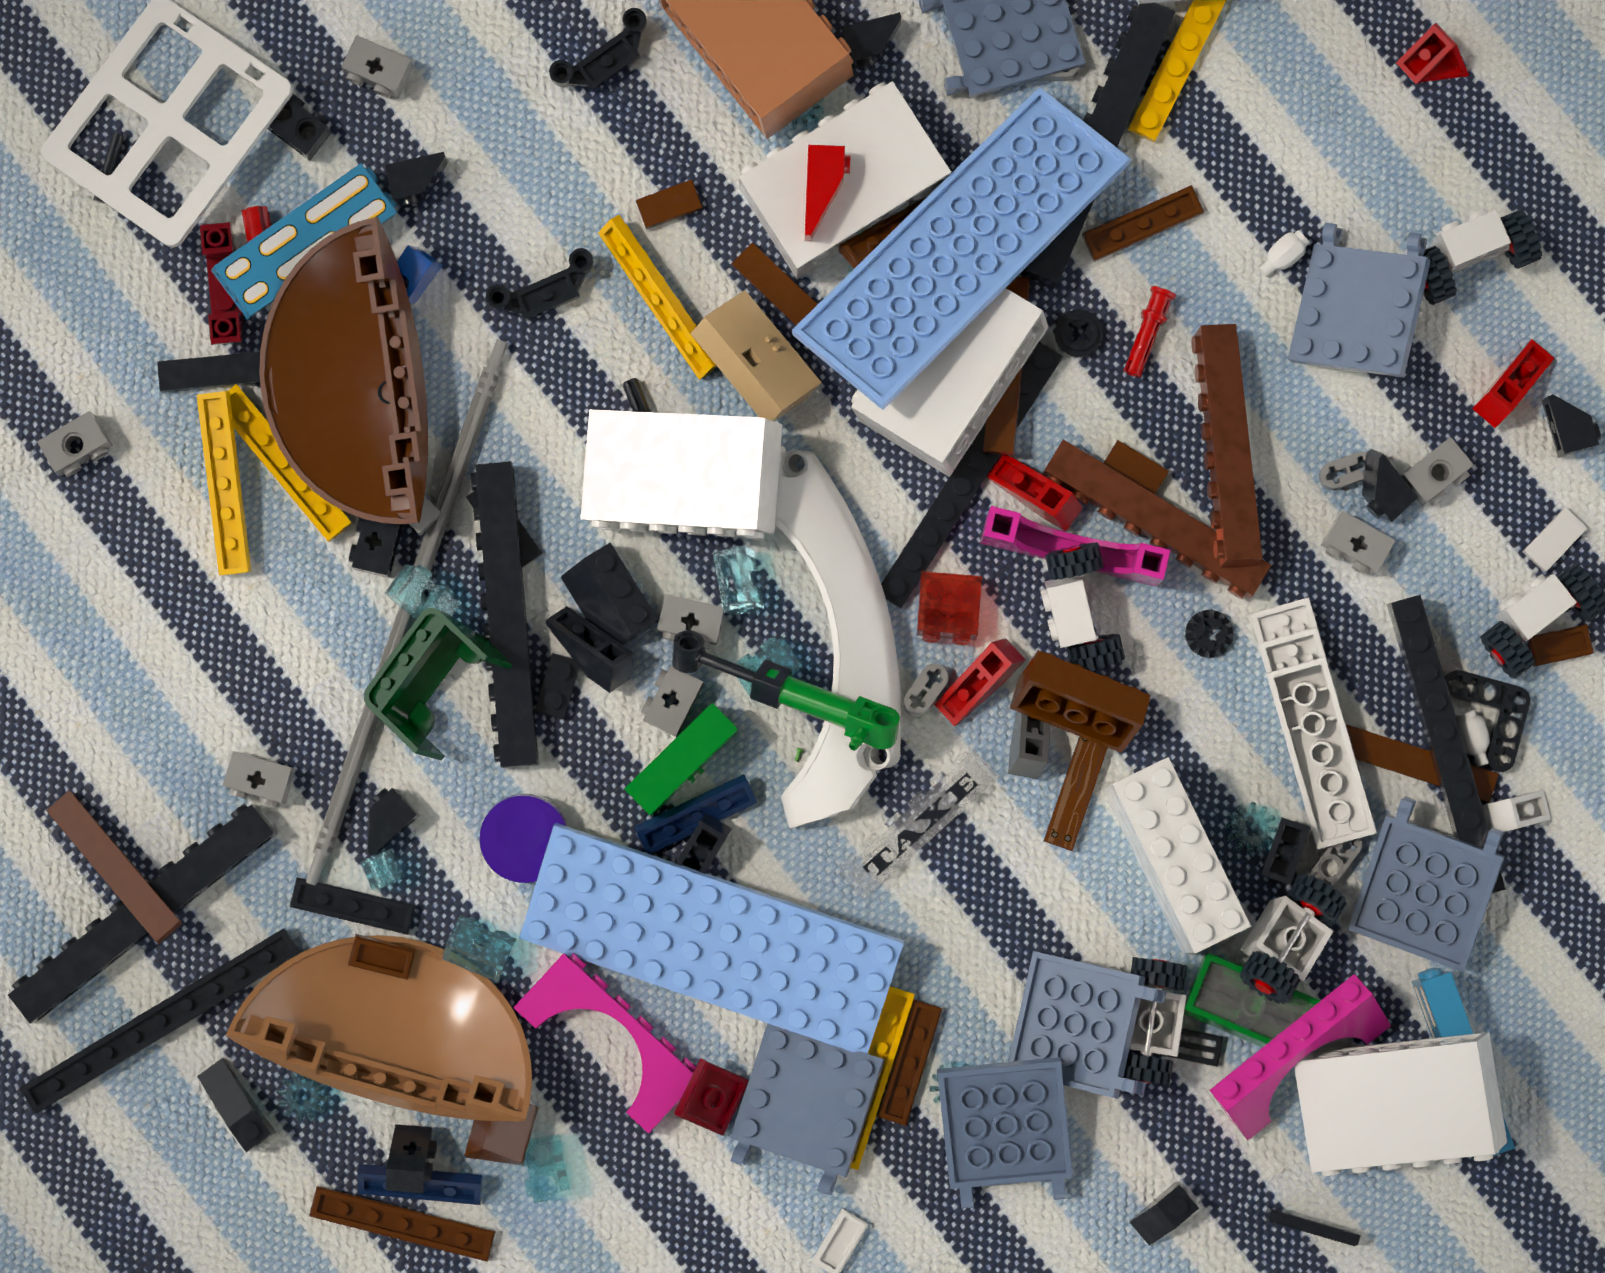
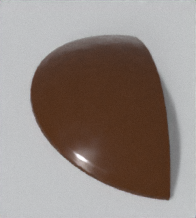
(324, 352)

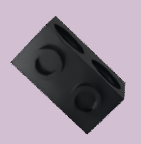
(291, 129)

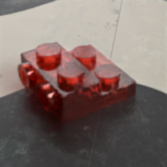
(948, 607)

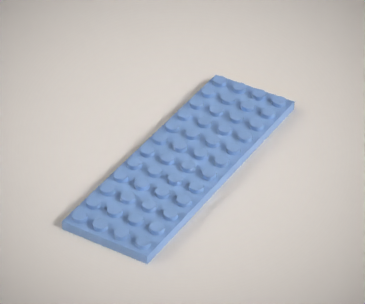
(960, 248)
(711, 939)

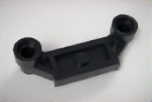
(606, 60)
(546, 293)

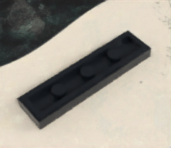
(353, 906)

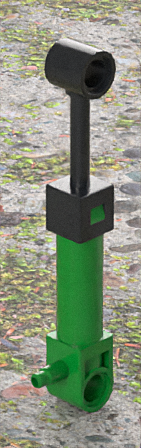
(774, 685)

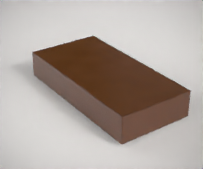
(668, 204)
(1136, 467)
(1560, 645)
(381, 956)

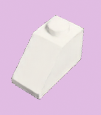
(1517, 811)

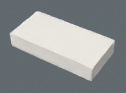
(1554, 539)
(839, 1242)

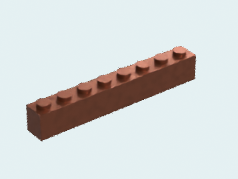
(1227, 445)
(1150, 516)

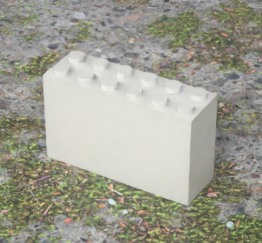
(889, 171)
(961, 386)
(681, 473)
(1176, 857)
(1401, 1104)

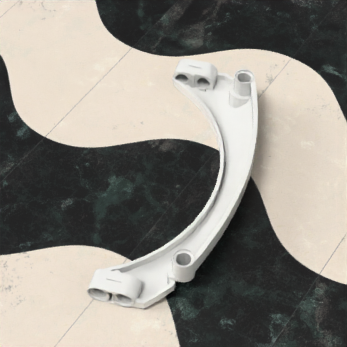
(862, 636)

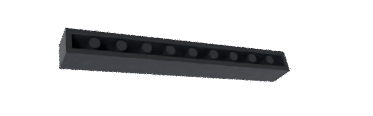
(1110, 117)
(506, 614)
(1439, 723)
(121, 931)

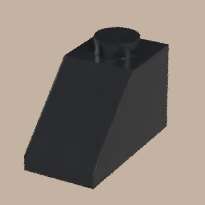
(870, 39)
(414, 178)
(1570, 427)
(1385, 488)
(388, 819)
(1164, 1214)

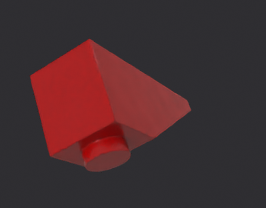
(824, 179)
(1513, 383)
(1036, 492)
(980, 680)

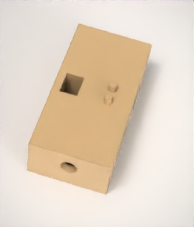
(755, 357)

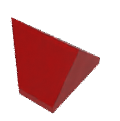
(1433, 58)

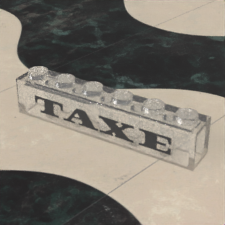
(918, 825)

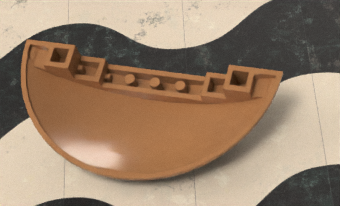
(417, 1043)

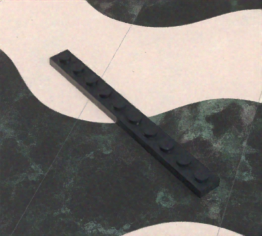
(961, 488)
(159, 1021)

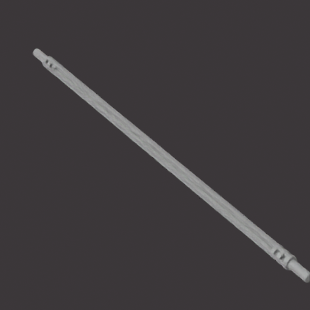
(403, 621)

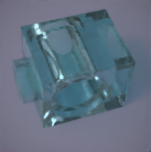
(382, 870)

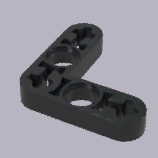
(1500, 703)

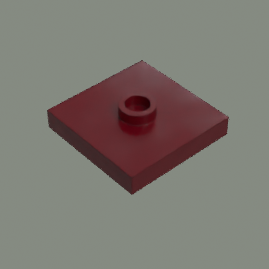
(711, 1097)

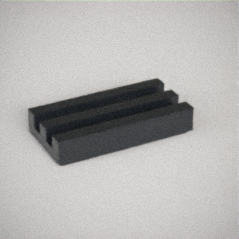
(1216, 1050)

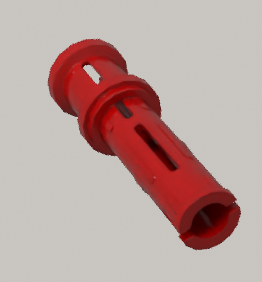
(1153, 318)

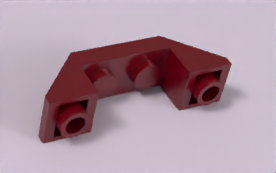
(225, 316)

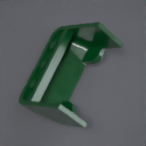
(417, 669)

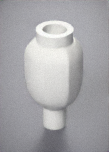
(1285, 252)
(1474, 736)

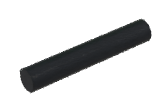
(111, 157)

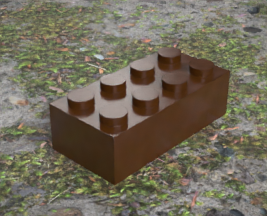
(1080, 701)

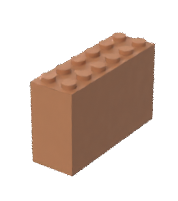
(766, 53)

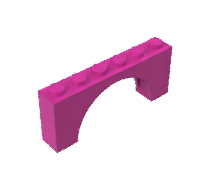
(1127, 561)
(570, 987)
(1341, 1014)

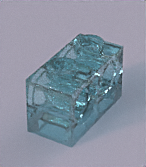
(554, 1167)

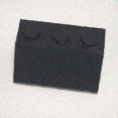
(609, 595)

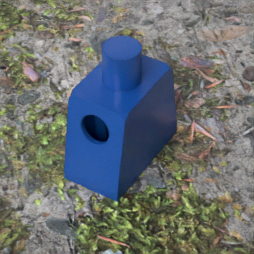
(418, 269)

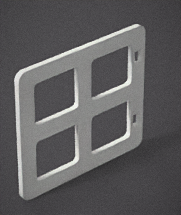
(166, 122)

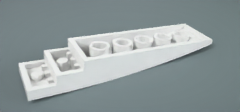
(1313, 723)

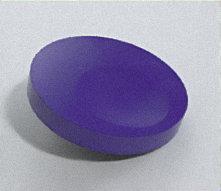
(517, 836)

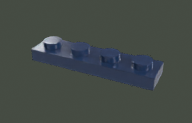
(684, 818)
(444, 1186)

